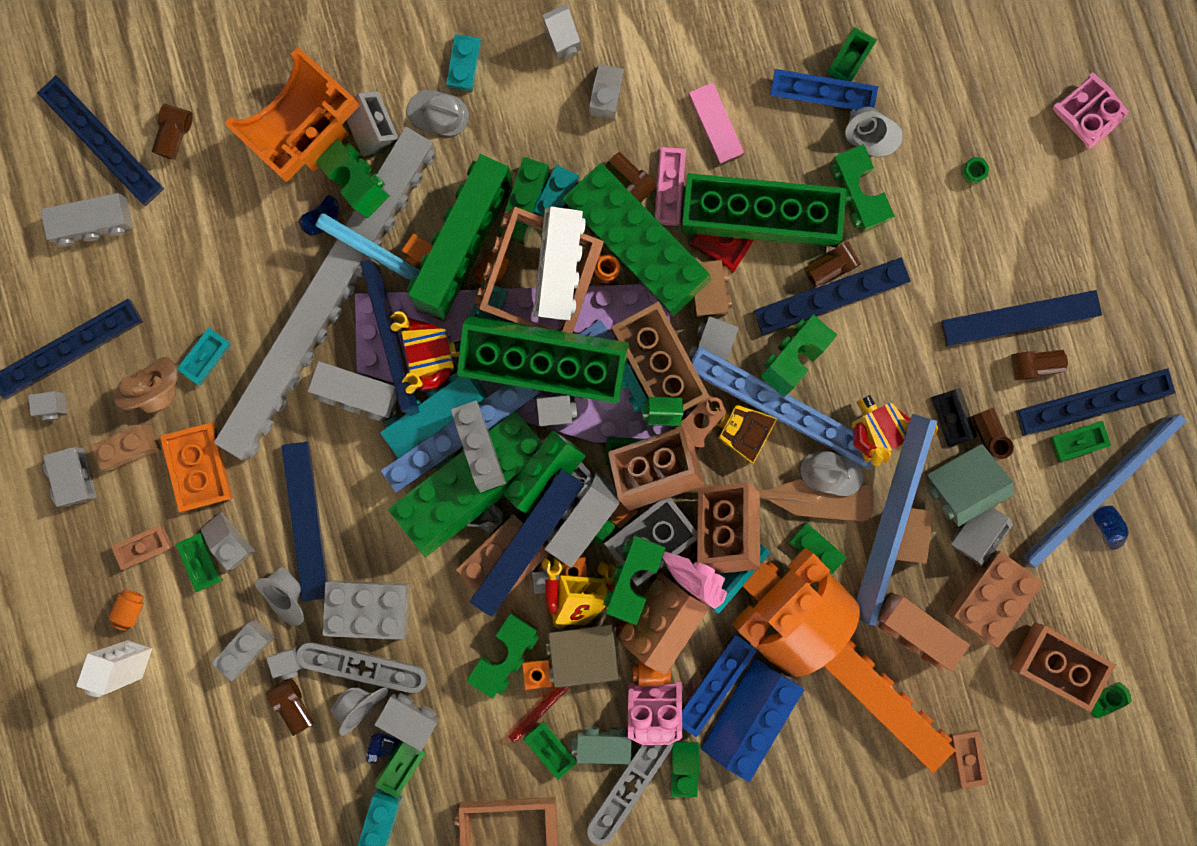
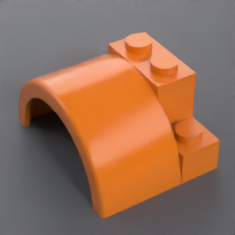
(299, 120)
(808, 623)

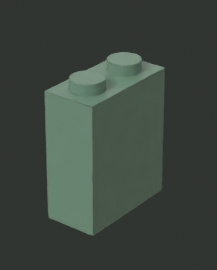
(969, 485)

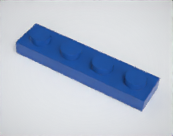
(823, 90)
(716, 684)

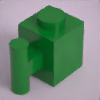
(663, 411)

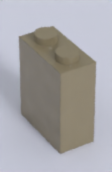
(584, 656)

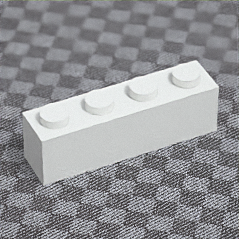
(558, 263)
(113, 667)

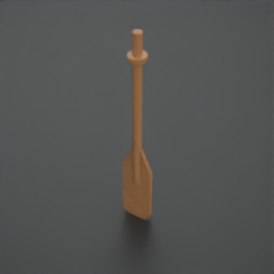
(807, 502)

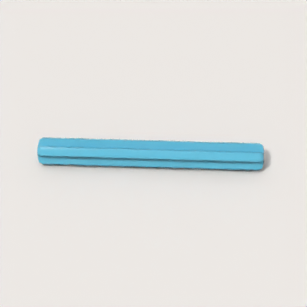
(367, 247)

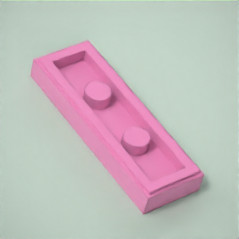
(716, 123)
(670, 186)

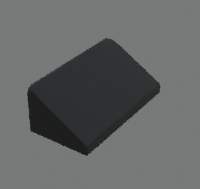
(954, 417)

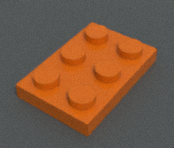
(196, 467)

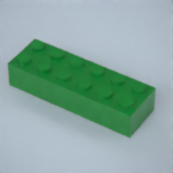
(763, 210)
(460, 237)
(637, 239)
(542, 359)
(451, 498)

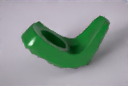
(1111, 699)

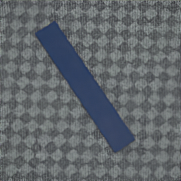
(100, 140)
(1021, 318)
(389, 338)
(68, 348)
(1095, 402)
(305, 520)
(526, 542)

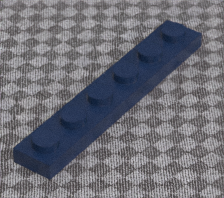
(832, 296)

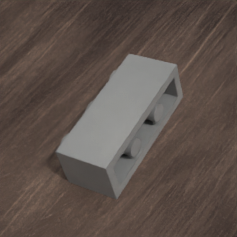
(87, 219)
(478, 446)

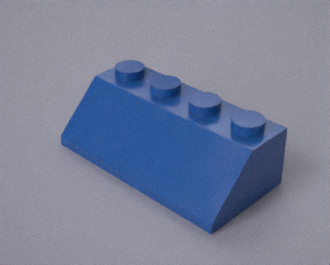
(752, 719)

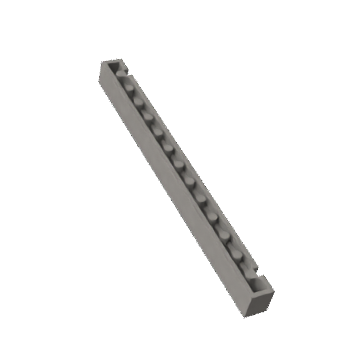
(322, 302)

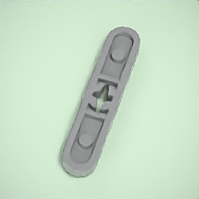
(336, 662)
(616, 808)

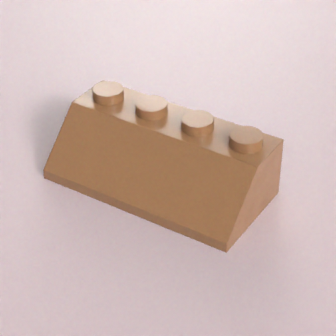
(659, 357)

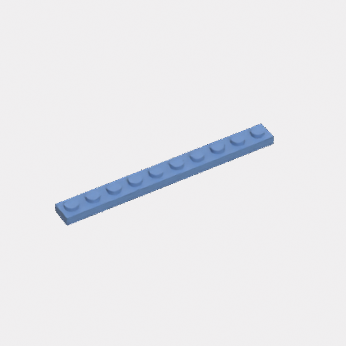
(447, 440)

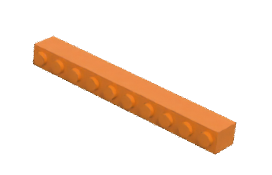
(873, 690)

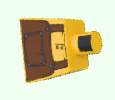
(745, 431)

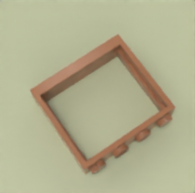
(586, 268)
(462, 816)

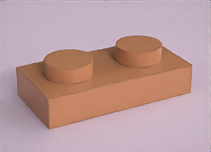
(141, 547)
(969, 759)

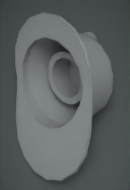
(438, 113)
(873, 130)
(831, 473)
(282, 594)
(354, 706)

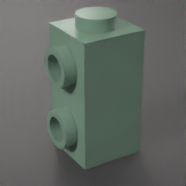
(602, 747)

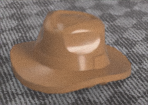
(149, 387)

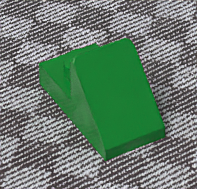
(851, 55)
(685, 769)

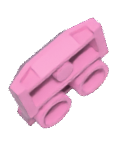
(1091, 105)
(697, 579)
(655, 714)

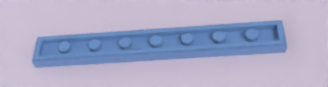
(769, 401)
(1103, 490)
(894, 517)

